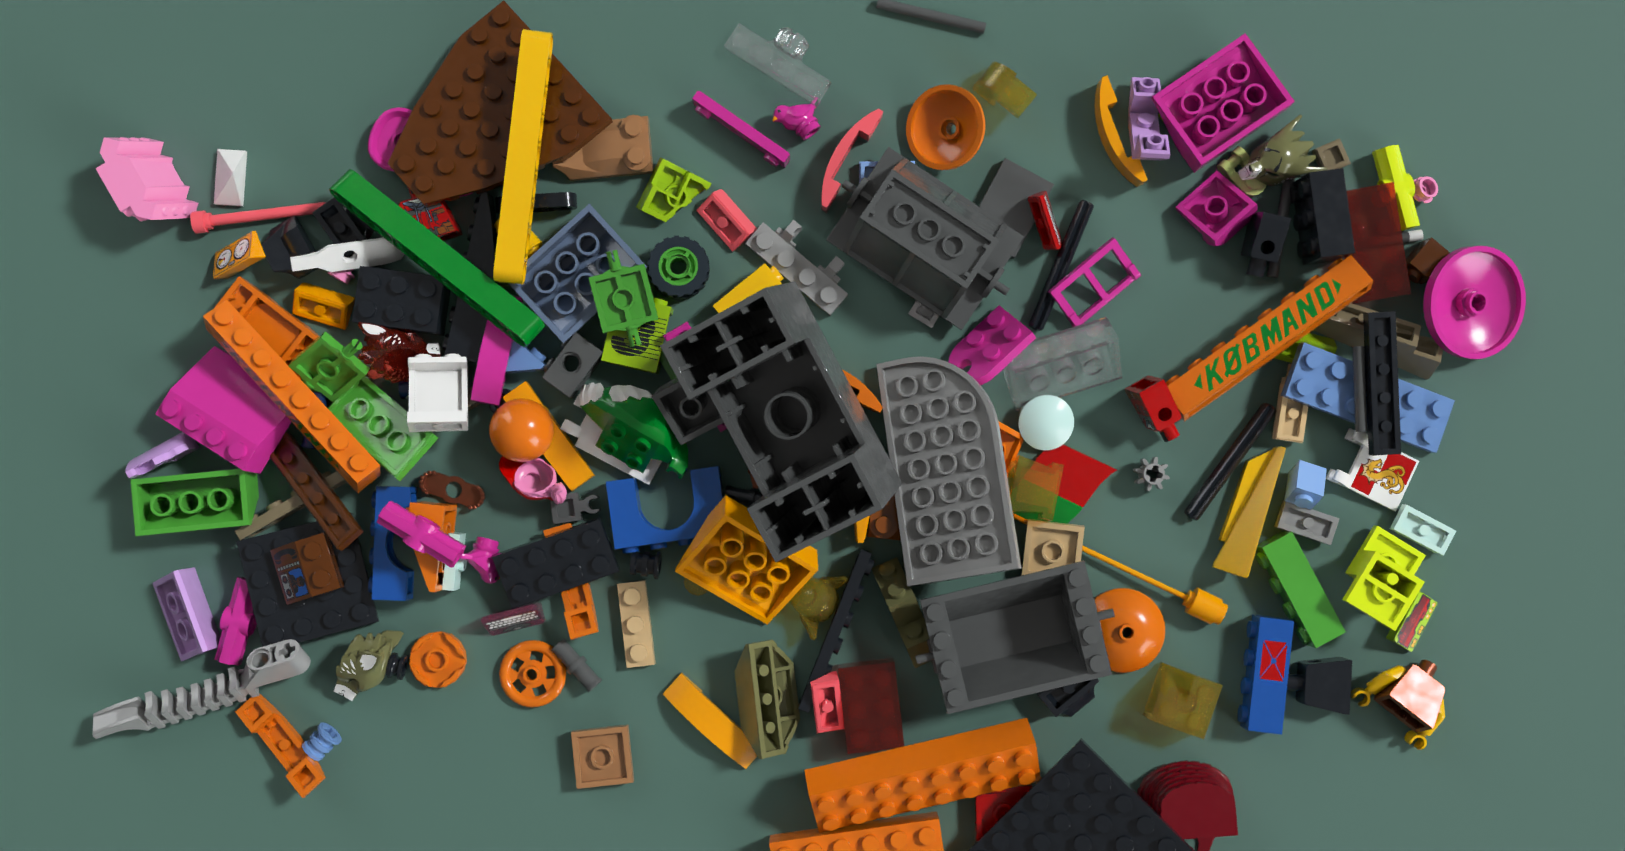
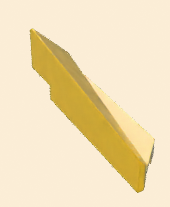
(1248, 512)

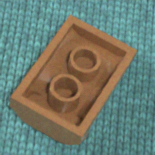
(615, 152)

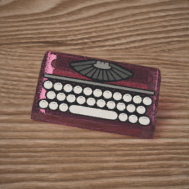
(514, 619)

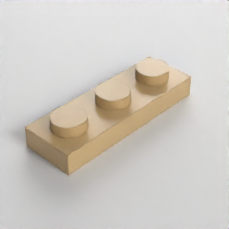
(636, 624)

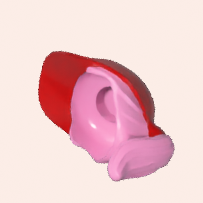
(533, 479)

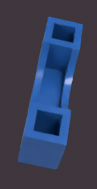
(390, 577)

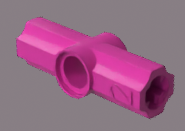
(421, 534)
(236, 625)

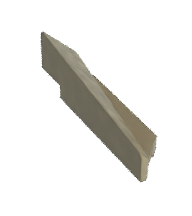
(1414, 352)

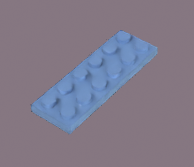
(1327, 384)

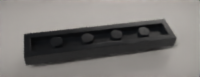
(1382, 383)

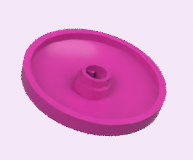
(1474, 302)

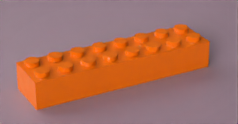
(923, 775)

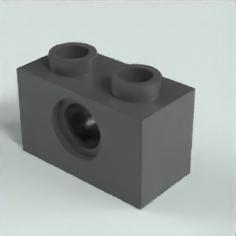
(571, 382)

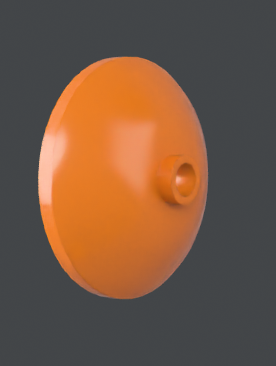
(931, 122)
(1146, 625)

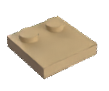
(1051, 545)

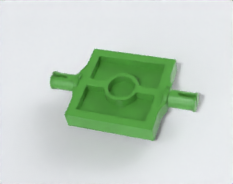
(623, 298)
(330, 366)

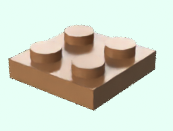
(602, 756)

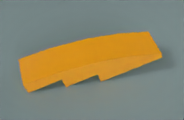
(562, 452)

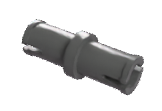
(576, 665)

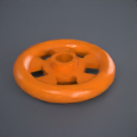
(527, 696)

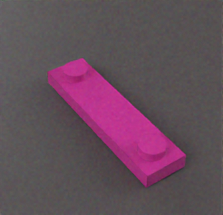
(709, 108)

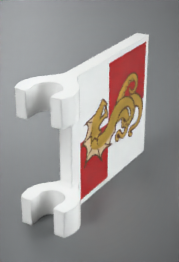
(1376, 477)

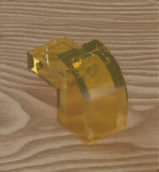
(1002, 86)

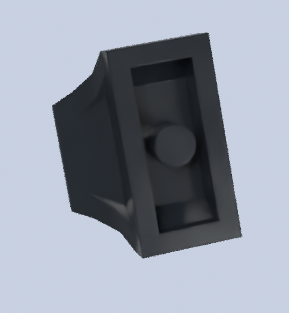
(342, 224)
(287, 241)
(1069, 698)

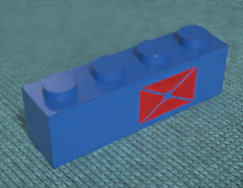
(1266, 674)

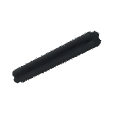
(1061, 263)
(1230, 461)

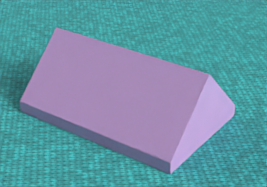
(187, 613)

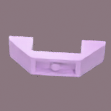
(1143, 121)

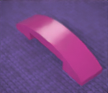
(492, 365)

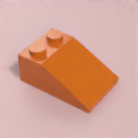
(445, 517)

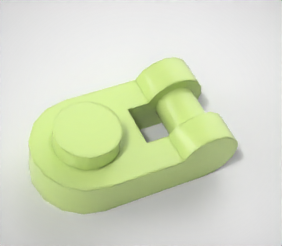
(1227, 168)

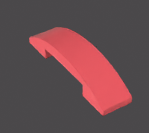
(864, 129)

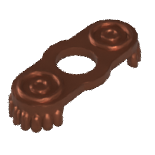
(436, 484)

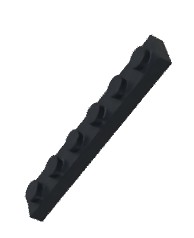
(841, 619)

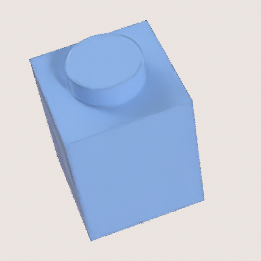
(1305, 485)

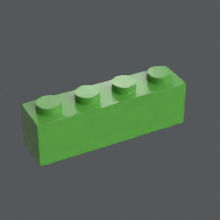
(1299, 589)

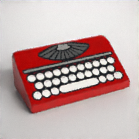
(1045, 221)

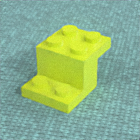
(1384, 578)

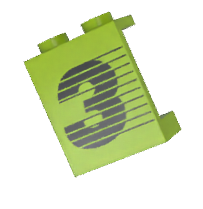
(643, 356)

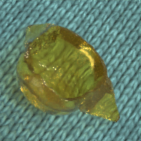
(817, 601)

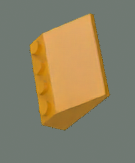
(738, 567)

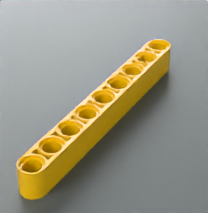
(523, 157)

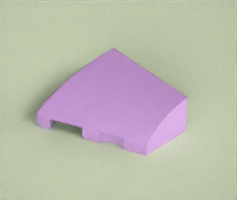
(166, 452)

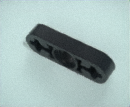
(549, 202)

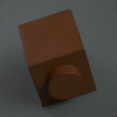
(1424, 260)

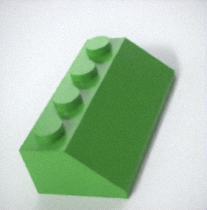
(194, 501)

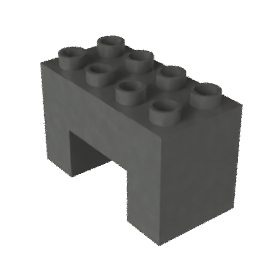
(787, 417)

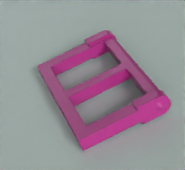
(1083, 268)

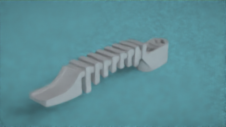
(263, 667)

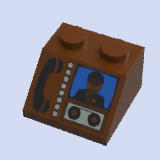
(307, 568)

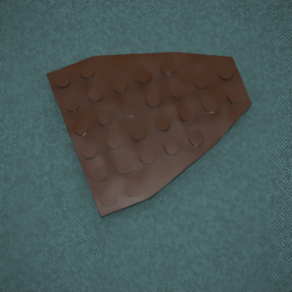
(463, 118)

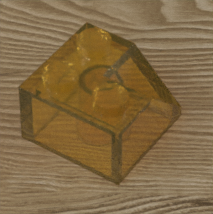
(1182, 700)

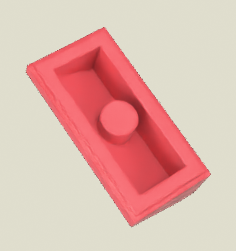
(726, 219)
(827, 703)

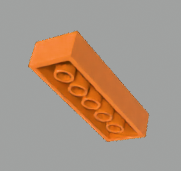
(900, 833)

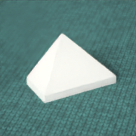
(230, 177)

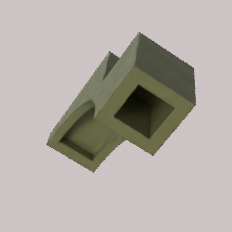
(903, 607)

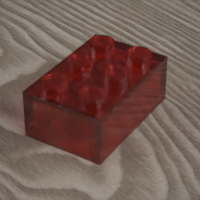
(870, 705)

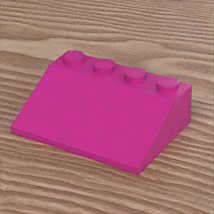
(1221, 102)
(225, 411)

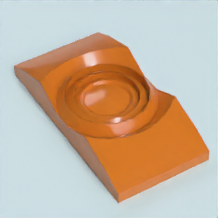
(272, 322)

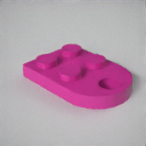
(991, 345)

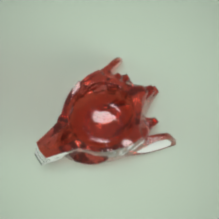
(390, 350)

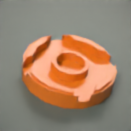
(437, 659)

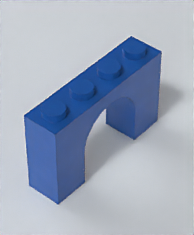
(632, 528)

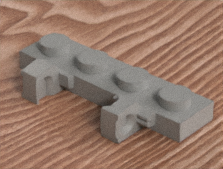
(815, 283)

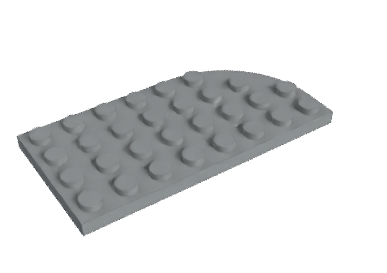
(951, 470)

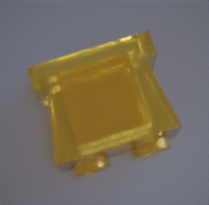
(1034, 487)

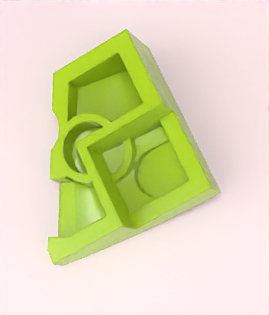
(669, 190)

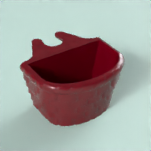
(1192, 800)

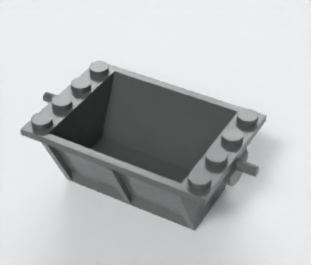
(924, 238)
(1015, 637)

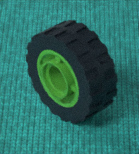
(678, 250)

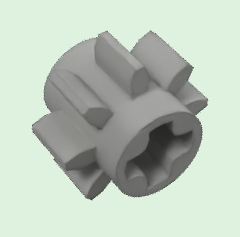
(1156, 468)

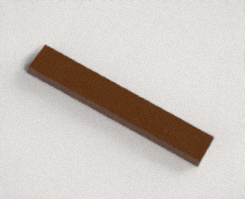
(315, 492)

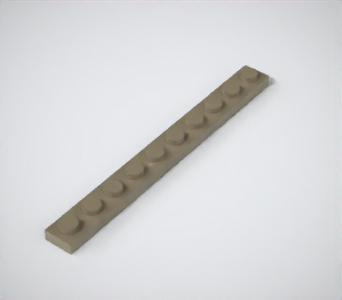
(280, 510)

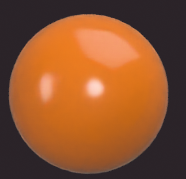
(521, 430)

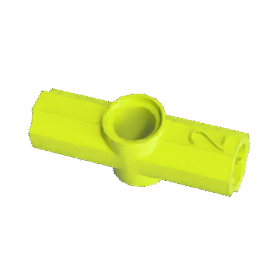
(1391, 169)

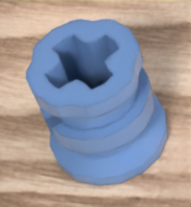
(321, 741)

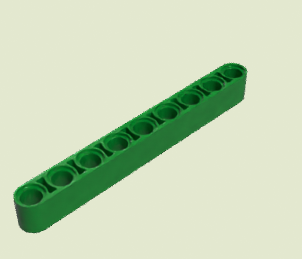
(437, 258)

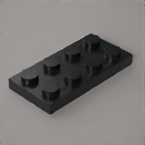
(556, 563)

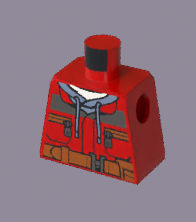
(435, 218)
(1155, 406)

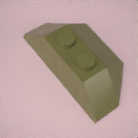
(767, 698)

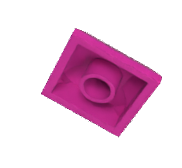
(1217, 209)

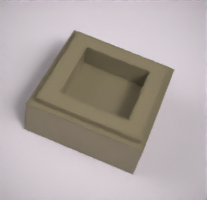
(1331, 155)

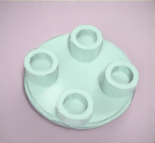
(1046, 422)

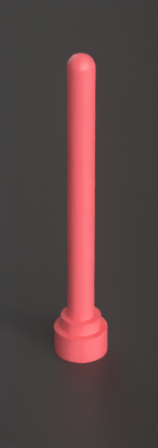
(203, 222)

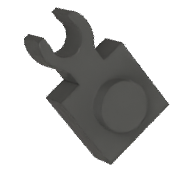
(572, 508)

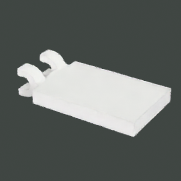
(588, 435)

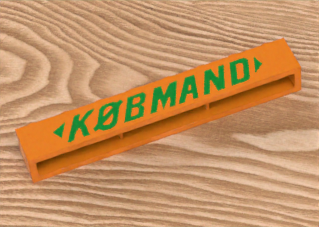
(1269, 336)
(292, 396)

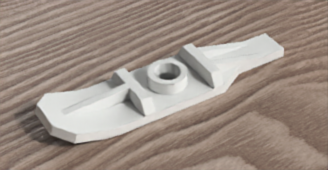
(332, 258)

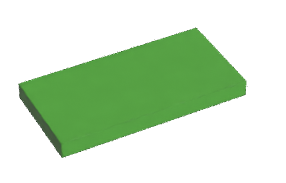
(381, 427)

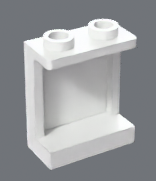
(438, 393)

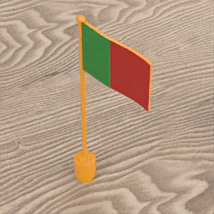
(1078, 483)

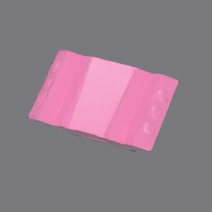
(143, 180)

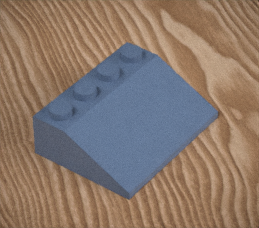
(559, 272)

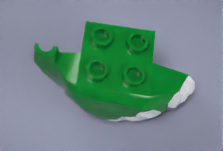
(633, 427)

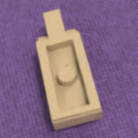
(1289, 417)

